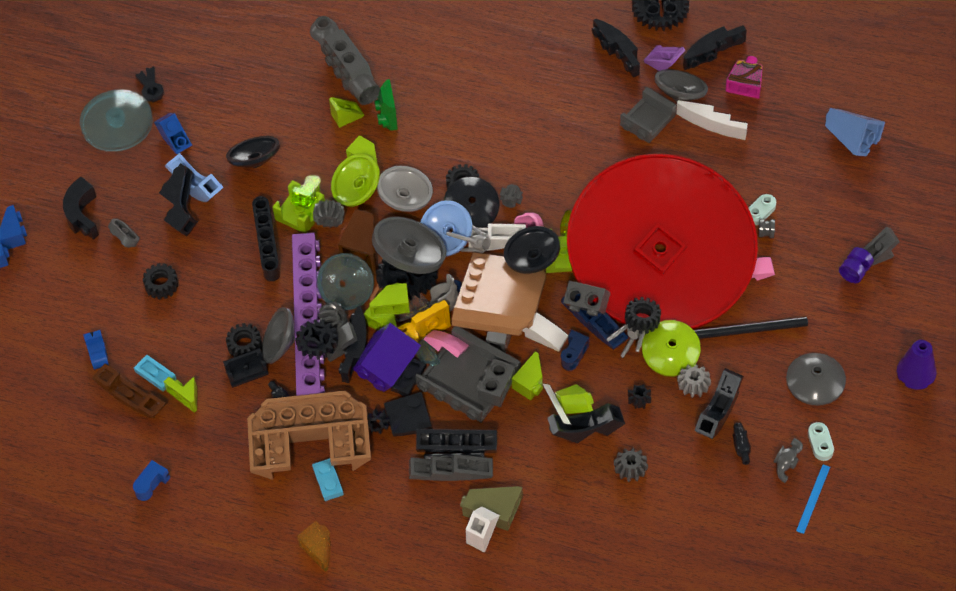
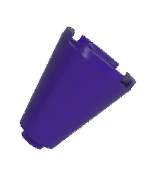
(917, 366)

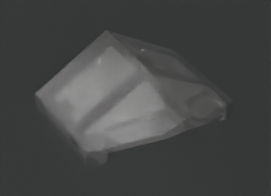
(415, 305)

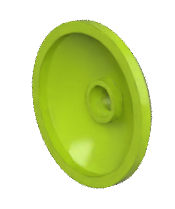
(355, 180)
(669, 359)

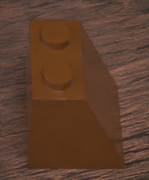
(358, 238)

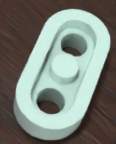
(762, 208)
(820, 440)

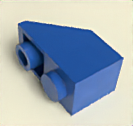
(173, 132)

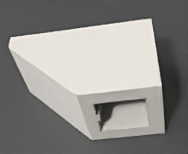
(481, 528)

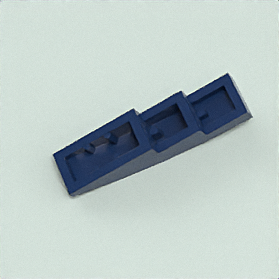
(601, 325)

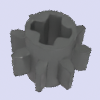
(511, 196)

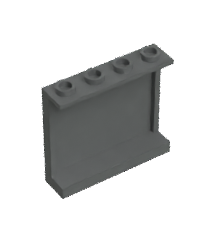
(458, 378)

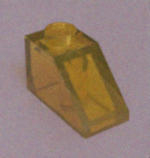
(316, 544)

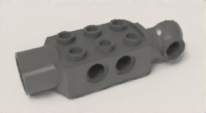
(345, 60)

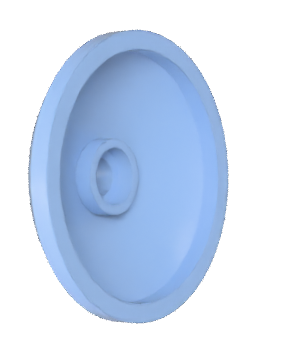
(445, 216)

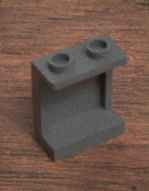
(648, 115)

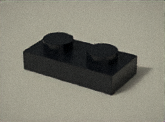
(407, 380)

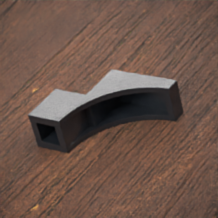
(601, 420)

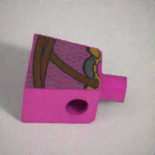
(745, 78)

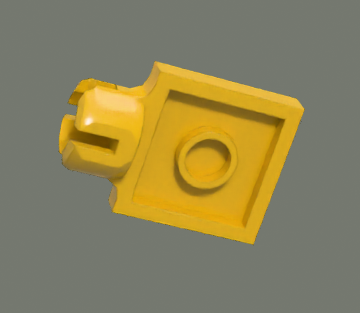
(434, 318)

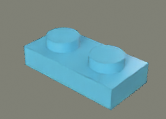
(153, 372)
(327, 480)

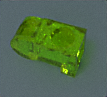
(306, 194)

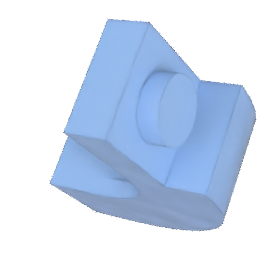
(201, 187)

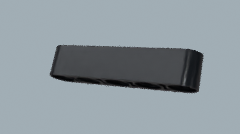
(268, 245)

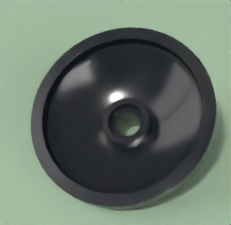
(253, 152)
(487, 201)
(532, 249)

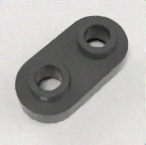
(123, 233)

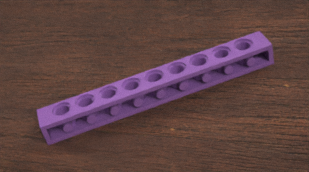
(302, 245)

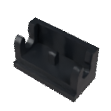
(245, 368)

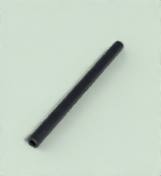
(752, 327)

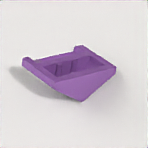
(663, 57)

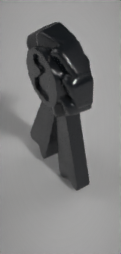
(151, 90)

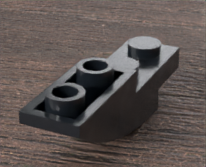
(617, 43)
(707, 47)
(356, 349)

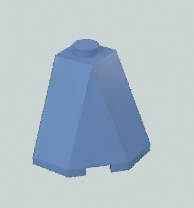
(854, 130)

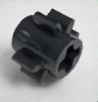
(639, 396)
(382, 417)

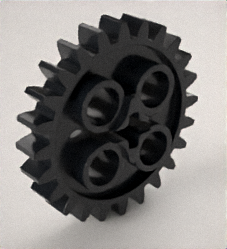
(649, 12)
(389, 275)

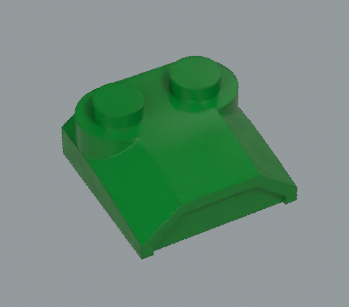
(386, 106)

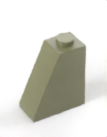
(499, 500)

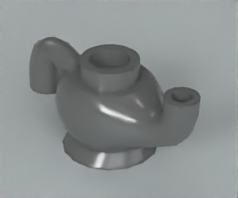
(787, 459)

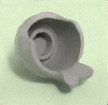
(446, 292)

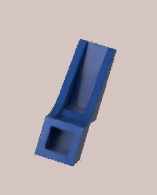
(11, 233)

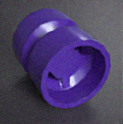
(856, 265)

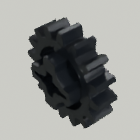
(316, 339)

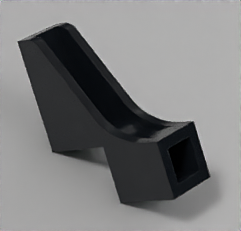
(177, 192)

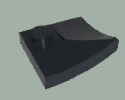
(408, 415)

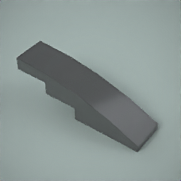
(451, 469)

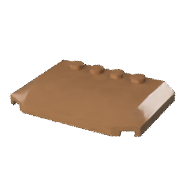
(497, 297)

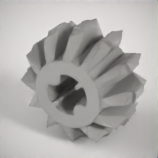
(694, 380)

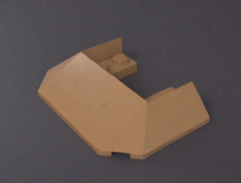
(304, 419)

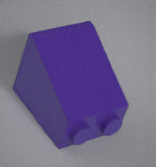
(386, 357)

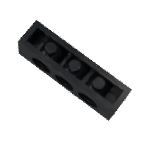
(456, 441)

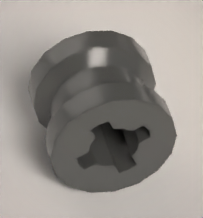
(766, 228)

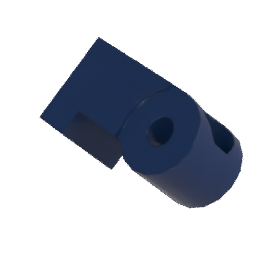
(576, 349)

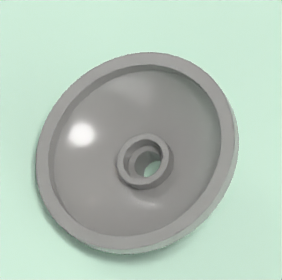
(404, 188)

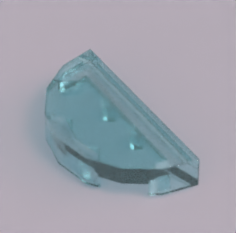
(427, 353)

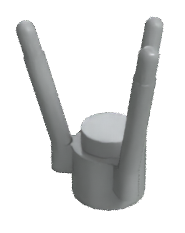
(480, 242)
(633, 335)

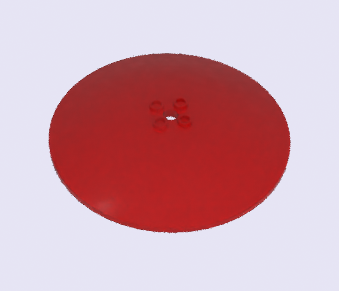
(669, 204)

